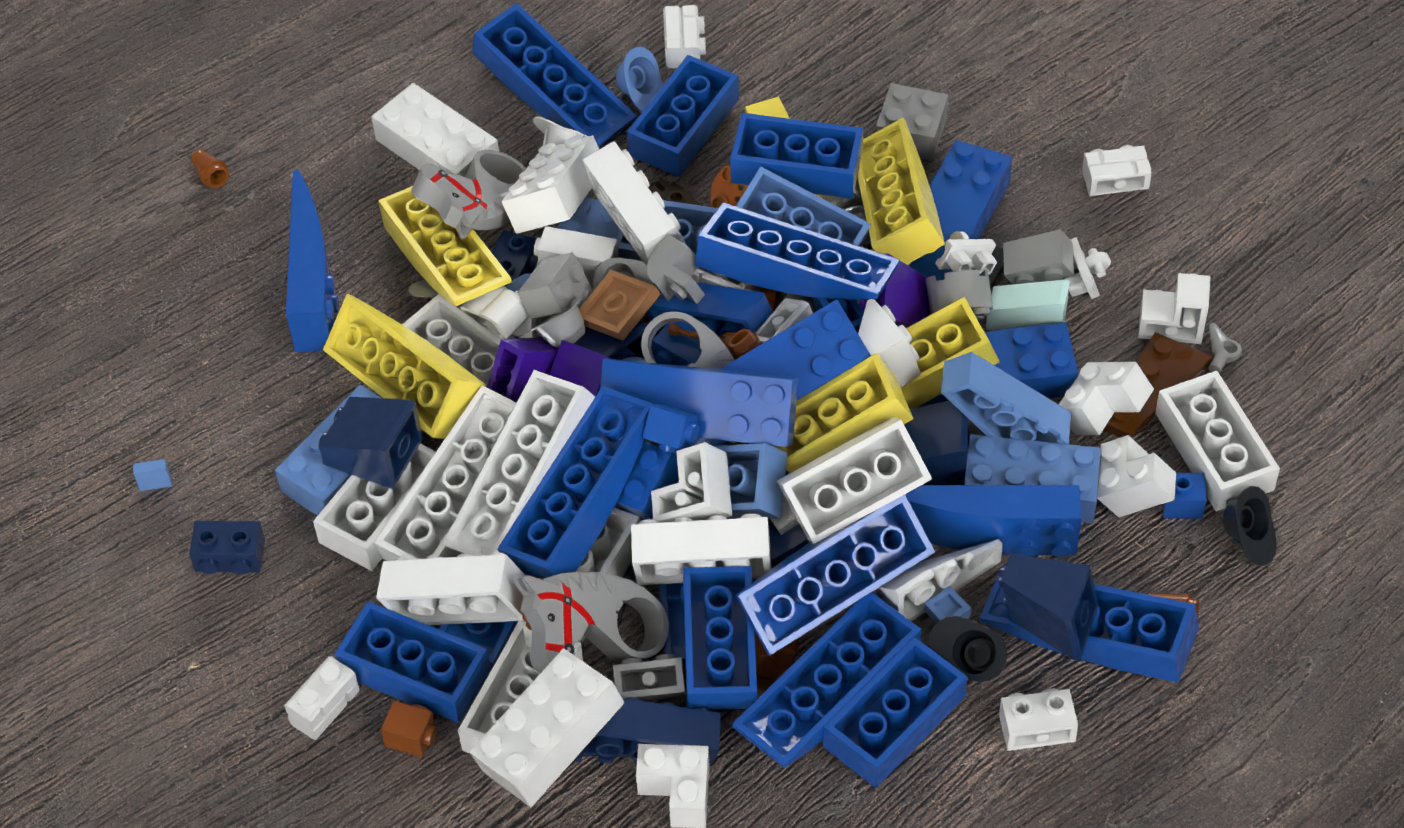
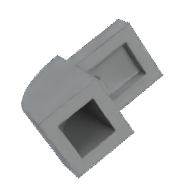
(671, 270)

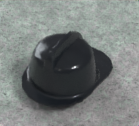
(1251, 525)
(969, 647)

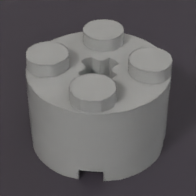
(961, 284)

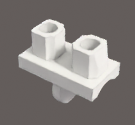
(967, 254)
(1095, 263)

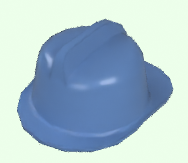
(639, 77)

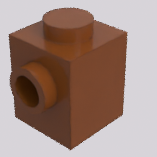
(409, 728)

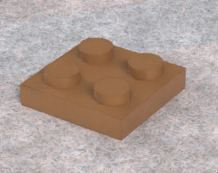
(618, 304)

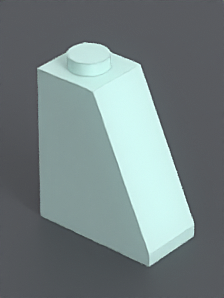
(1028, 304)

